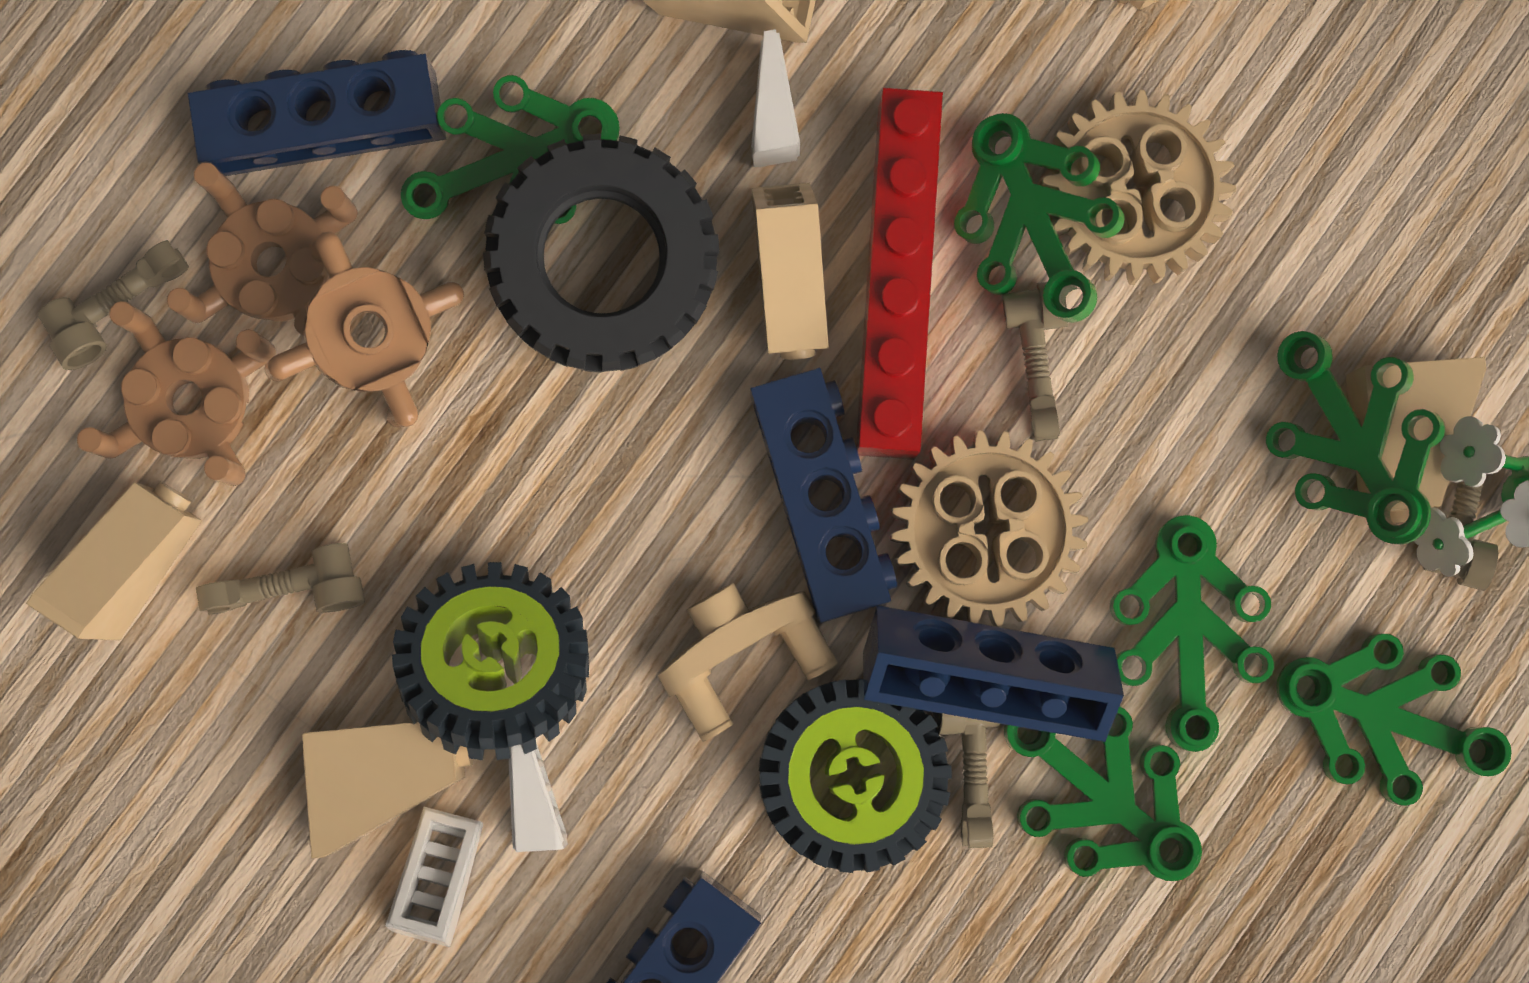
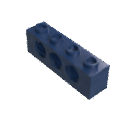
(226, 106)
(779, 410)
(991, 674)
(698, 905)

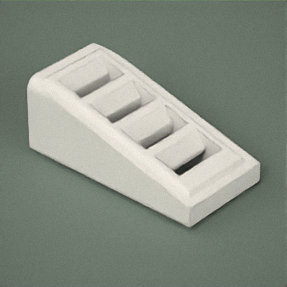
(774, 126)
(533, 805)
(399, 918)

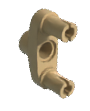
(729, 628)

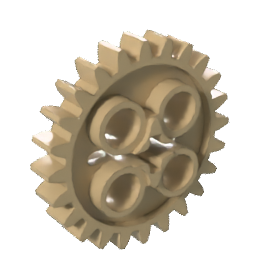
(1188, 179)
(1043, 525)

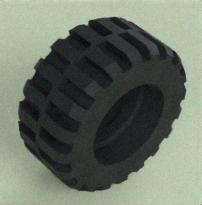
(588, 172)

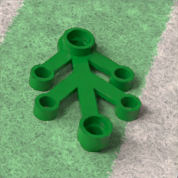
(515, 144)
(1030, 208)
(1359, 445)
(1191, 621)
(1379, 716)
(1114, 804)

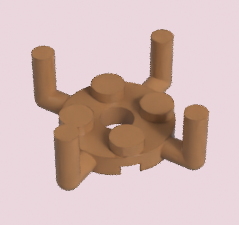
(244, 237)
(329, 338)
(152, 385)

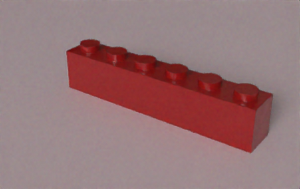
(899, 274)

